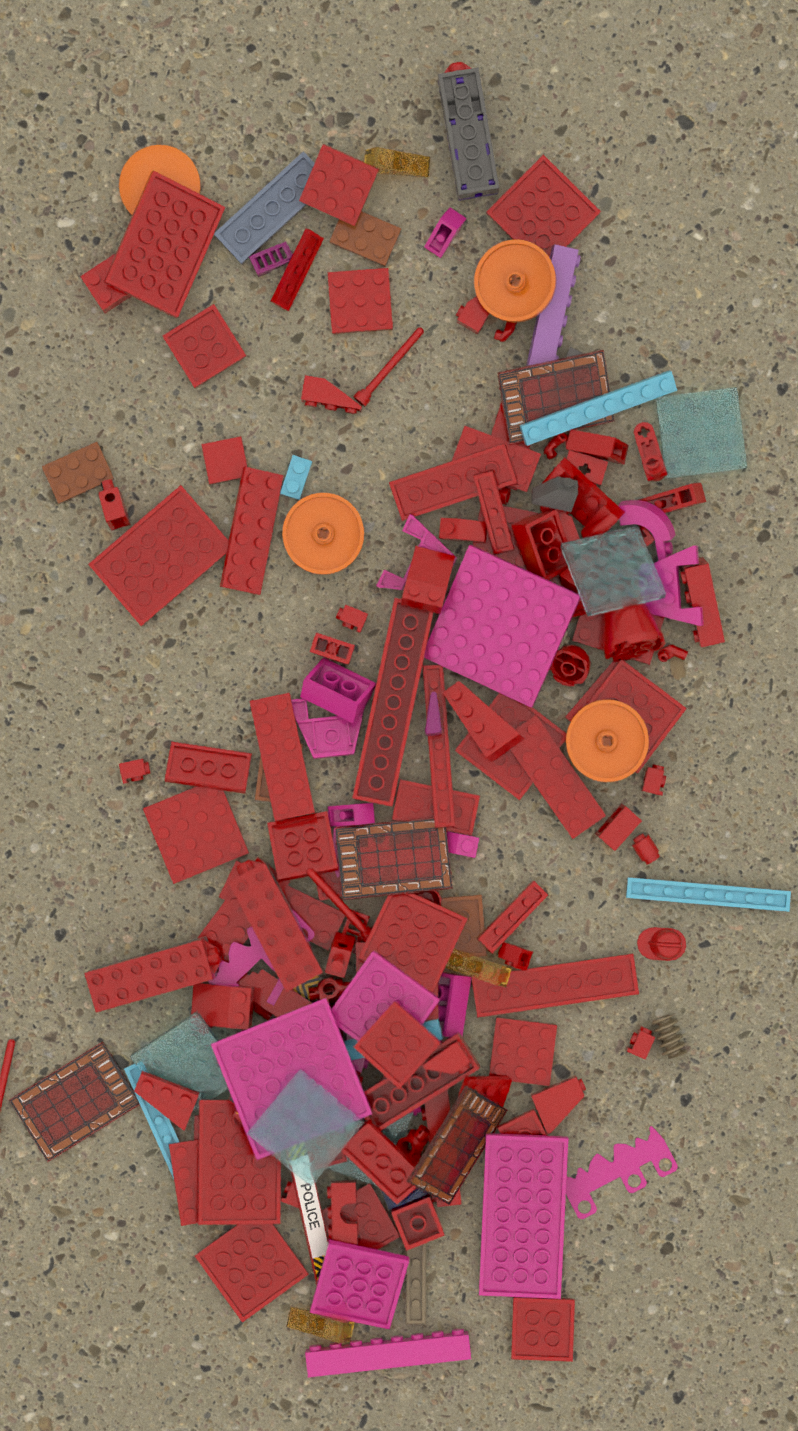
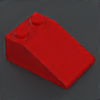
(427, 579)
(224, 1005)

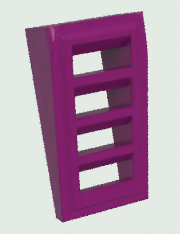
(268, 268)
(433, 723)

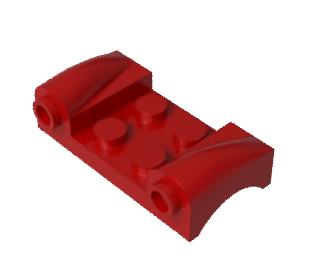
(591, 505)

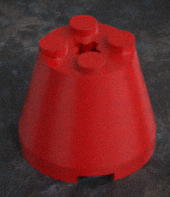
(630, 633)

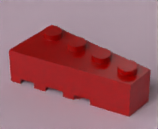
(701, 593)
(486, 727)

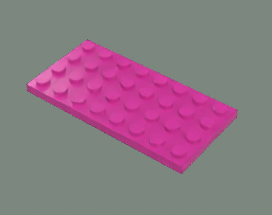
(523, 1216)

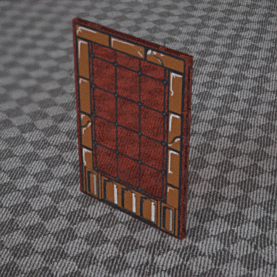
(550, 387)
(392, 858)
(75, 1101)
(457, 1145)

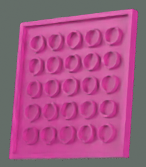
(501, 625)
(269, 1055)

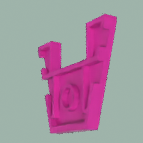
(428, 541)
(669, 575)
(327, 735)

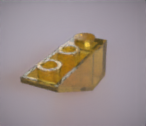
(398, 162)
(479, 968)
(320, 1326)

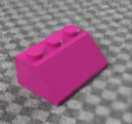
(337, 690)
(452, 1007)

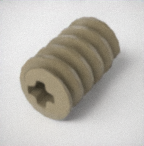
(669, 1036)

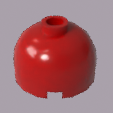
(570, 665)

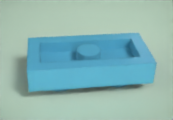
(296, 477)

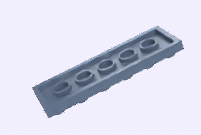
(266, 211)

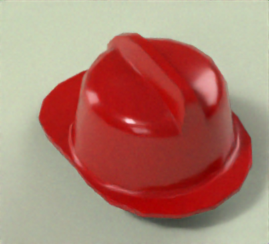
(661, 943)

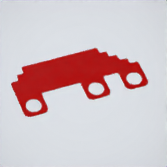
(264, 985)

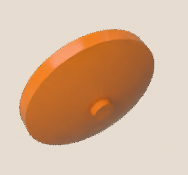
(162, 159)
(515, 281)
(323, 533)
(607, 740)

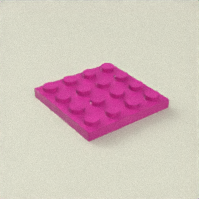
(374, 991)
(359, 1284)

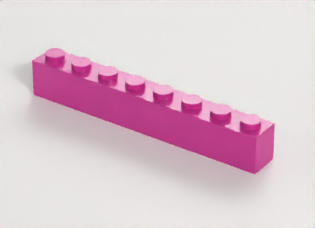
(387, 1353)

